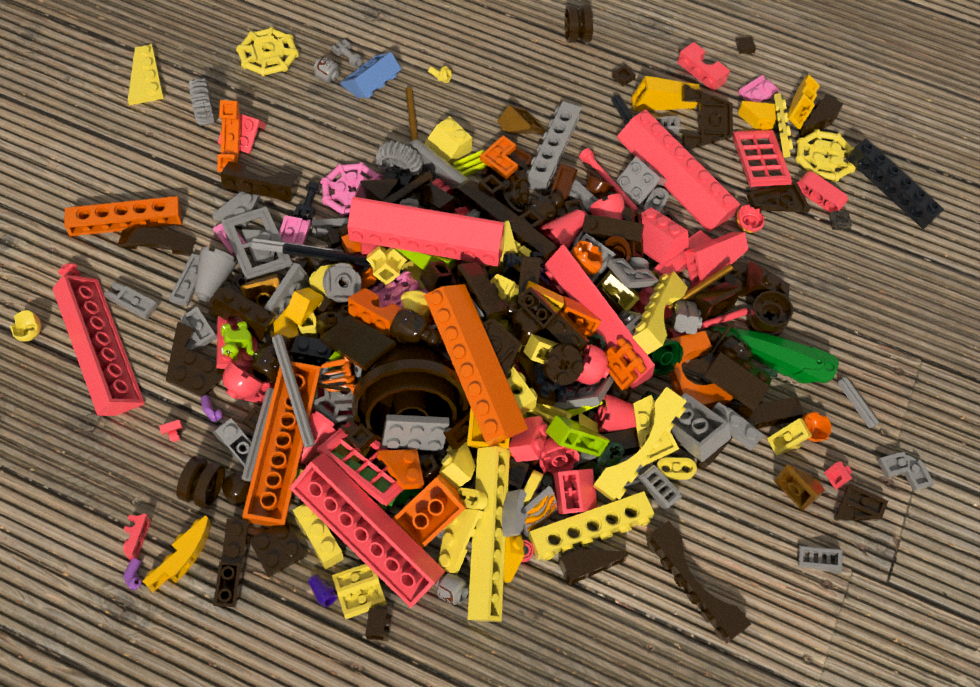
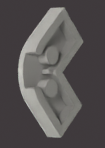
(912, 469)

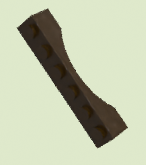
(724, 617)

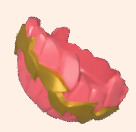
(750, 219)

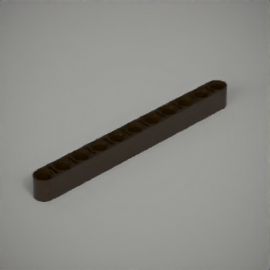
(764, 416)

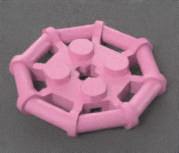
(343, 185)
(393, 291)

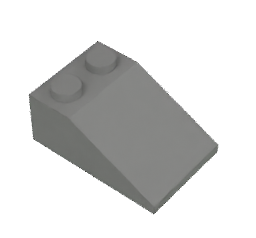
(700, 429)

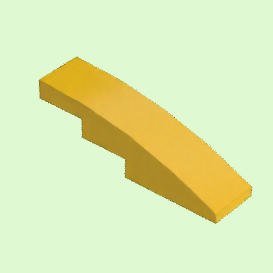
(803, 101)

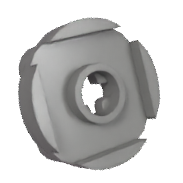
(331, 282)

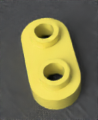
(675, 467)

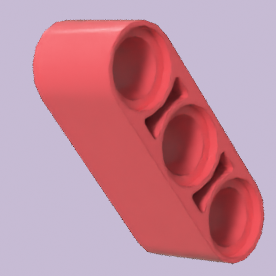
(822, 192)

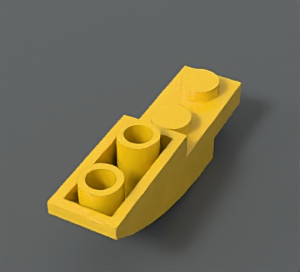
(188, 548)

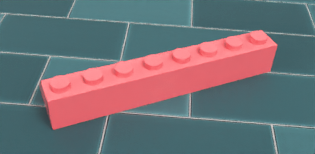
(685, 175)
(426, 231)
(575, 284)
(97, 345)
(367, 529)

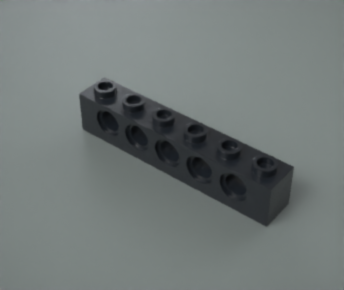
(894, 183)

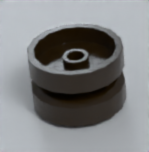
(578, 23)
(200, 482)

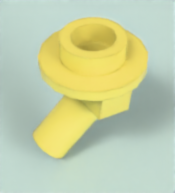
(442, 75)

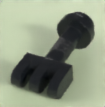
(312, 188)
(510, 259)

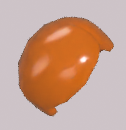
(818, 426)

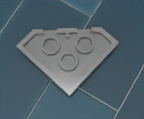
(586, 394)

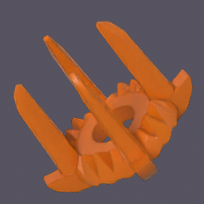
(347, 369)

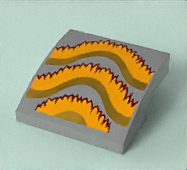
(539, 510)

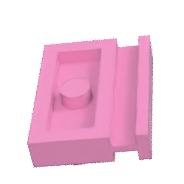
(758, 90)
(294, 229)

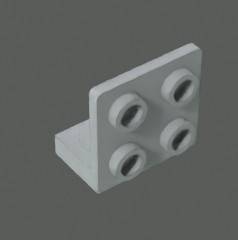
(639, 180)

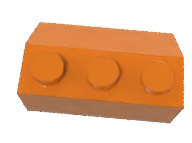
(430, 511)

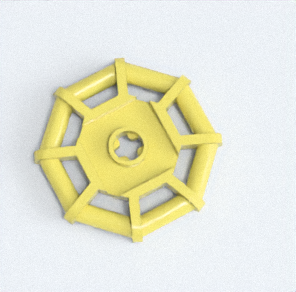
(265, 40)
(824, 166)

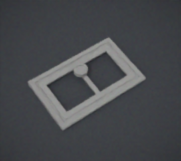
(272, 234)

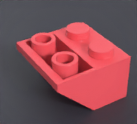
(575, 491)

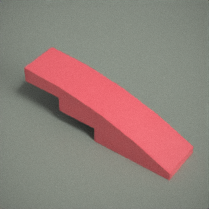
(678, 262)

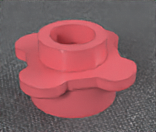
(69, 268)

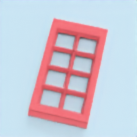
(753, 181)
(338, 438)

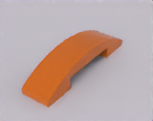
(230, 133)

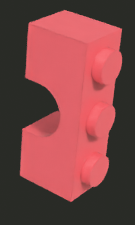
(710, 75)

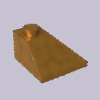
(519, 121)
(260, 289)
(799, 486)

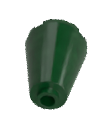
(666, 356)

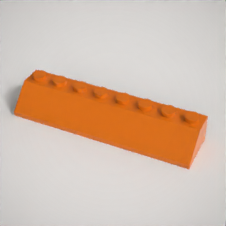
(476, 363)
(279, 450)

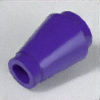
(323, 592)

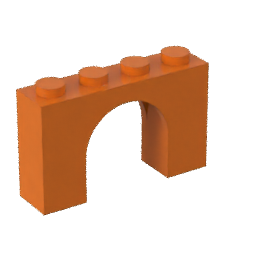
(695, 347)

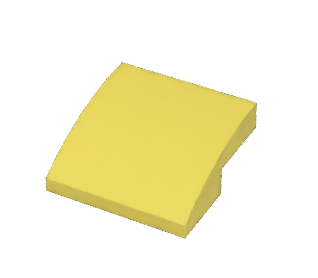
(358, 590)

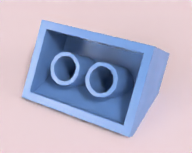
(371, 75)

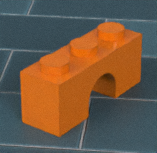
(365, 307)

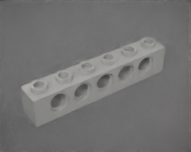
(553, 147)

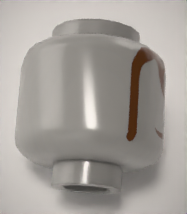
(326, 69)
(452, 589)

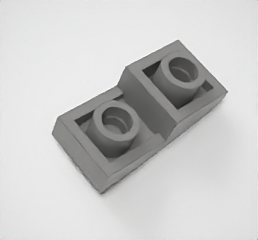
(512, 517)

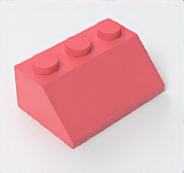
(662, 236)

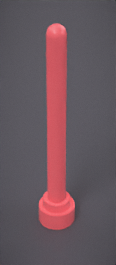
(587, 156)
(712, 322)

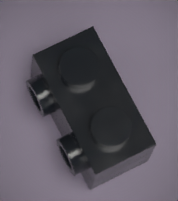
(310, 351)

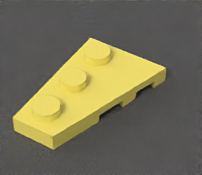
(456, 539)

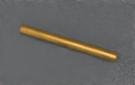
(411, 113)
(705, 283)

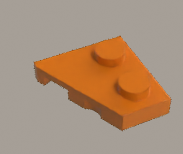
(404, 467)

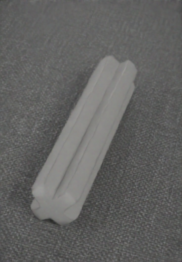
(858, 403)

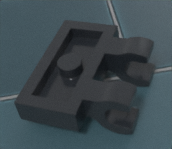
(546, 385)

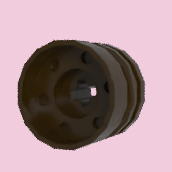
(770, 313)

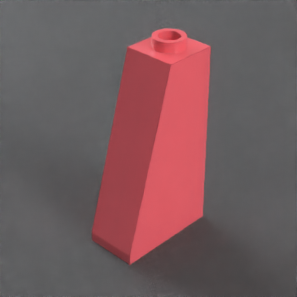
(714, 255)

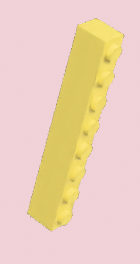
(488, 541)

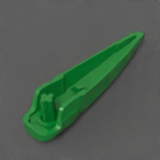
(788, 357)

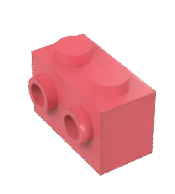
(530, 443)

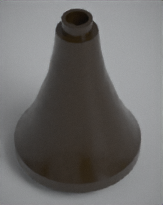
(408, 383)

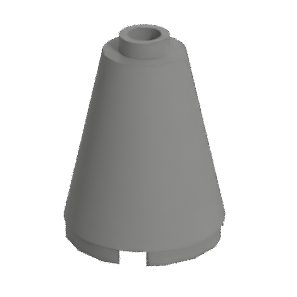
(212, 272)

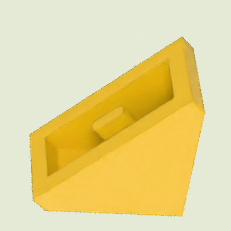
(302, 305)

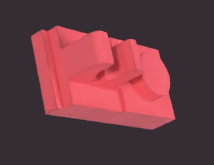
(133, 545)

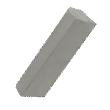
(437, 165)

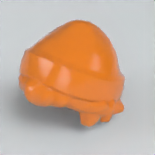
(588, 257)

